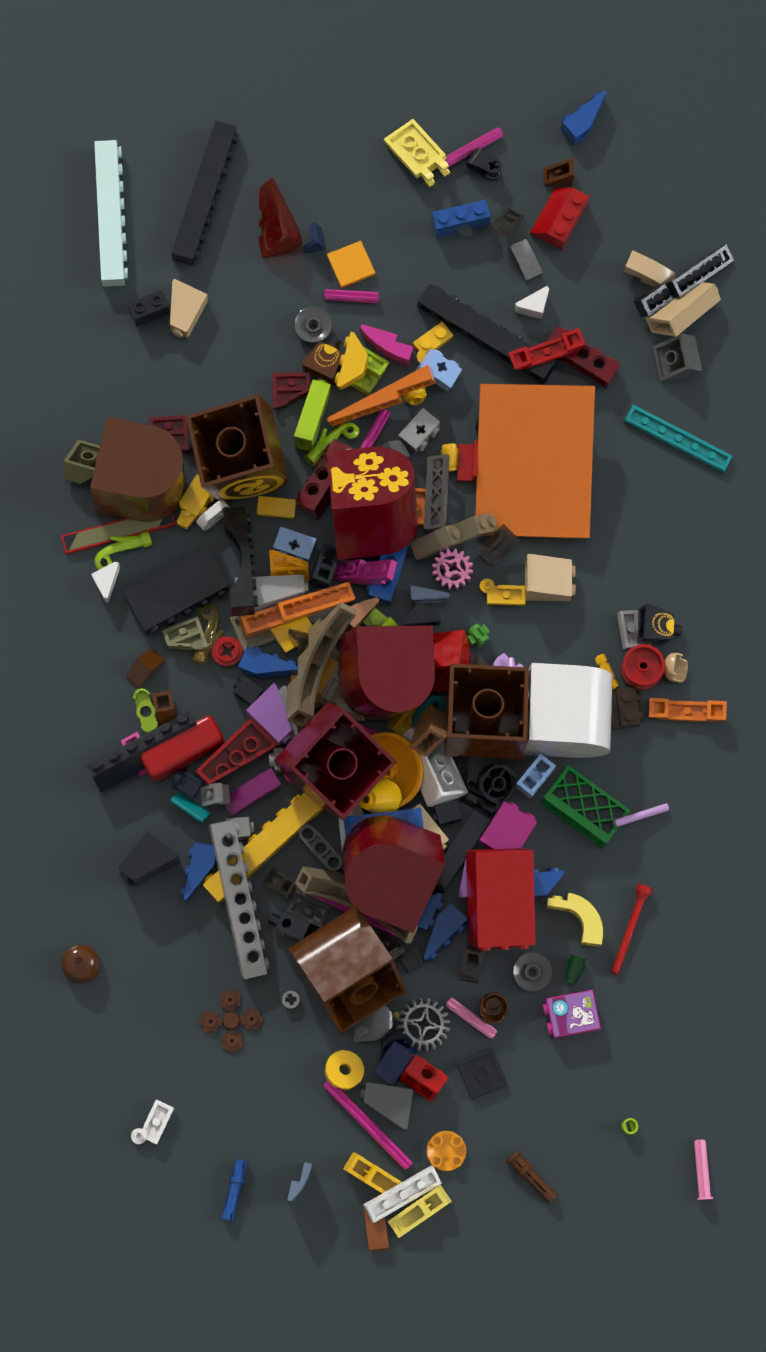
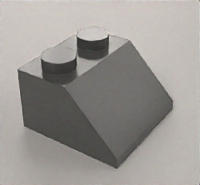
(677, 358)

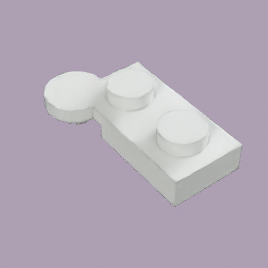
(154, 1124)

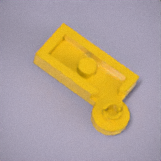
(432, 340)
(503, 594)

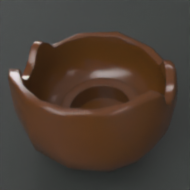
(493, 1007)

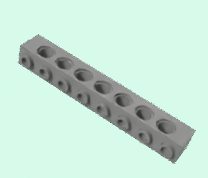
(247, 968)

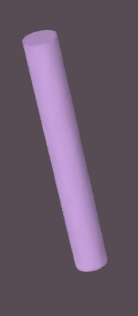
(641, 815)

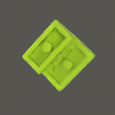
(374, 372)

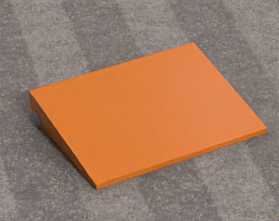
(536, 458)

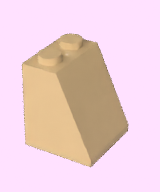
(548, 578)

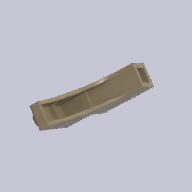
(454, 535)

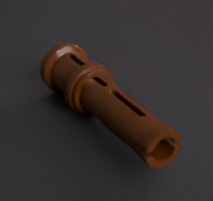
(522, 1168)

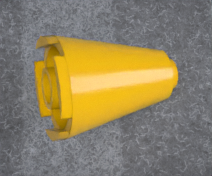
(382, 798)

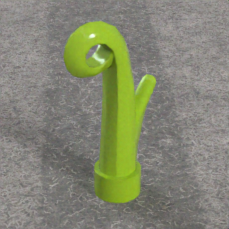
(318, 452)
(122, 544)

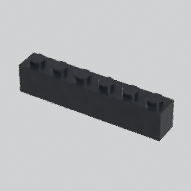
(126, 760)

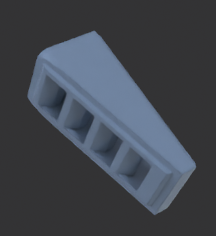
(427, 596)

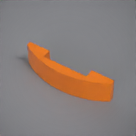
(687, 710)

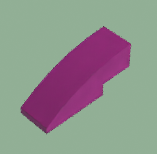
(252, 792)

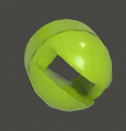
(632, 1124)

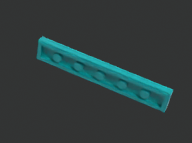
(678, 438)

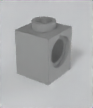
(245, 826)

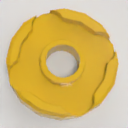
(347, 1059)

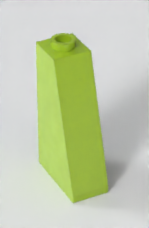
(312, 415)

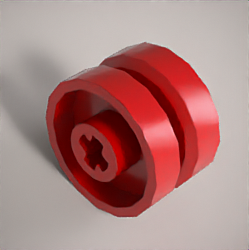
(641, 656)

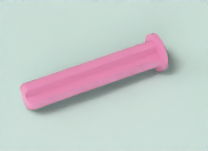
(702, 1170)

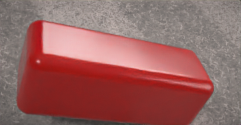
(182, 749)

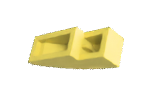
(419, 1211)

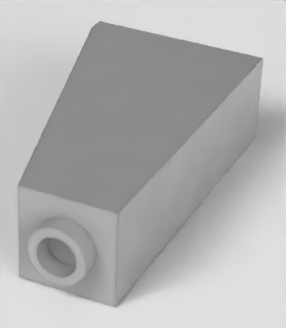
(277, 589)

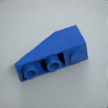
(581, 122)
(263, 665)
(201, 865)
(445, 926)

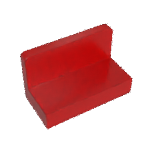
(467, 463)

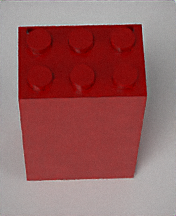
(500, 898)

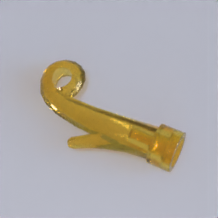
(200, 656)

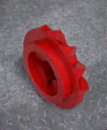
(228, 642)

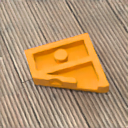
(284, 564)

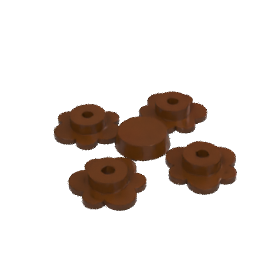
(231, 1020)

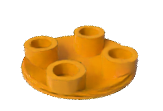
(446, 1151)

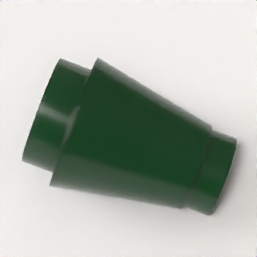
(574, 969)

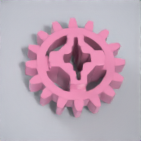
(459, 573)

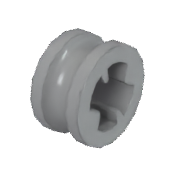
(286, 1004)

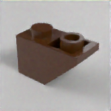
(164, 706)

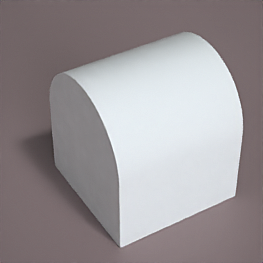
(569, 711)

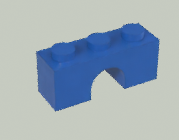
(472, 214)

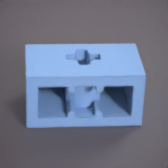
(449, 371)
(287, 538)
(535, 776)

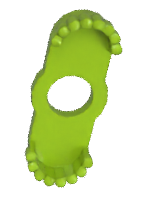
(142, 699)

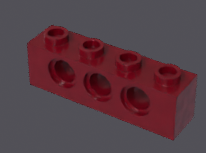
(586, 366)
(316, 504)

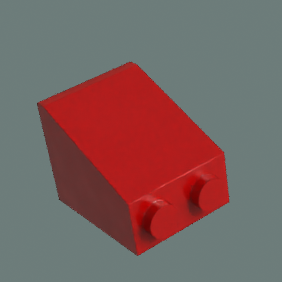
(449, 648)

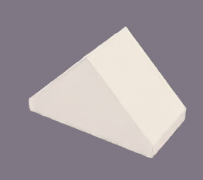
(533, 304)
(106, 579)

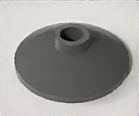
(313, 316)
(539, 964)

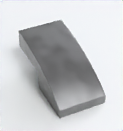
(526, 259)

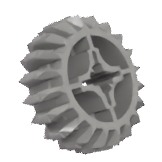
(432, 1026)

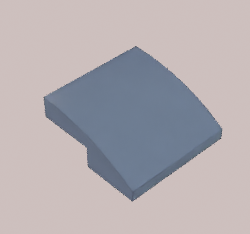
(297, 1187)

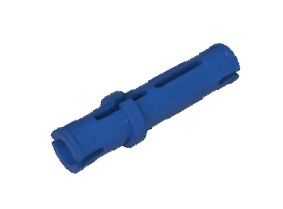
(236, 1182)

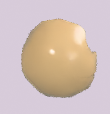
(675, 668)

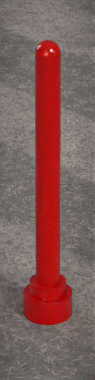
(642, 892)

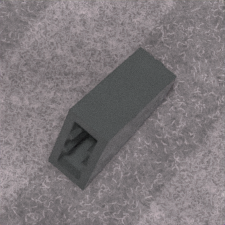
(389, 1102)

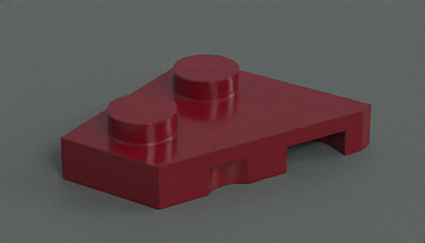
(289, 387)

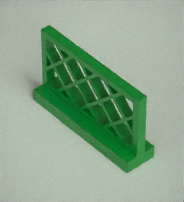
(573, 816)

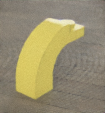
(588, 916)

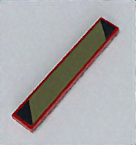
(101, 534)

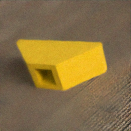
(353, 363)

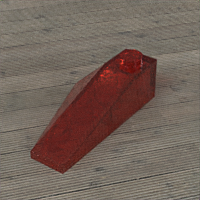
(279, 230)

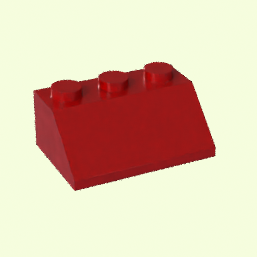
(560, 216)

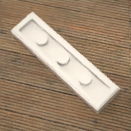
(402, 1194)

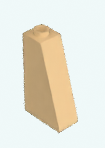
(683, 311)

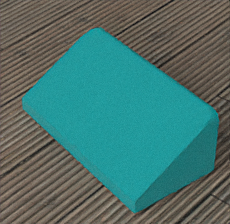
(190, 808)

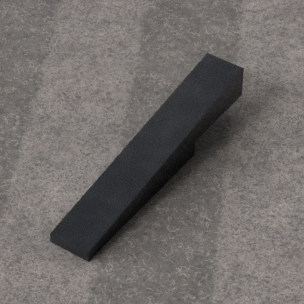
(683, 281)

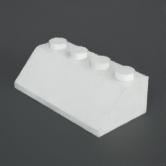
(441, 777)

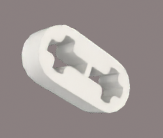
(212, 515)

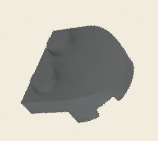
(374, 1026)

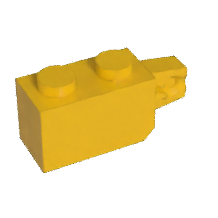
(193, 503)

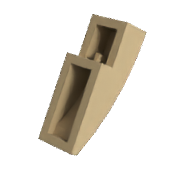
(647, 269)

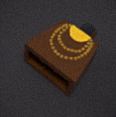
(324, 361)

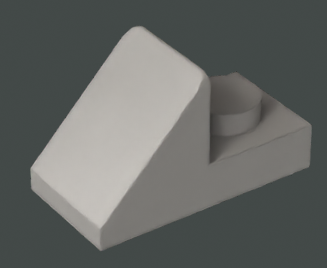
(215, 794)

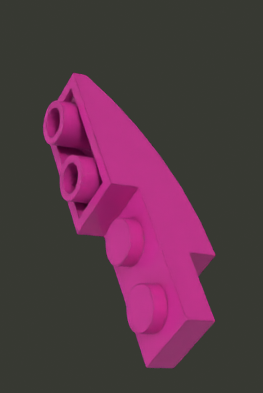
(365, 572)

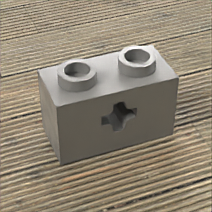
(422, 421)

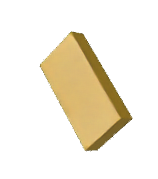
(276, 507)

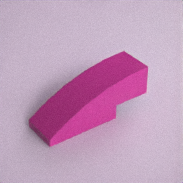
(387, 344)

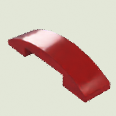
(547, 351)

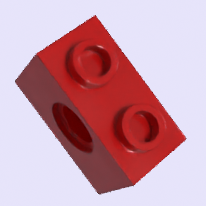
(428, 1086)

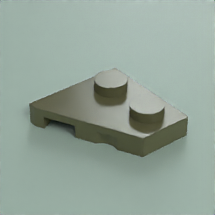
(186, 636)

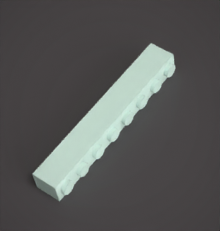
(109, 213)

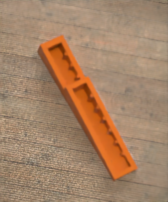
(385, 397)
(296, 609)

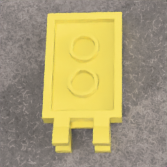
(417, 151)

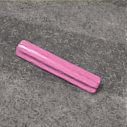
(471, 1018)

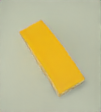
(370, 1173)

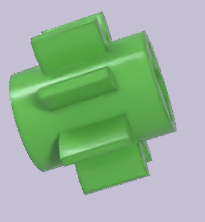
(478, 635)

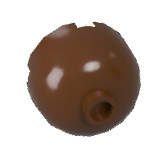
(80, 964)

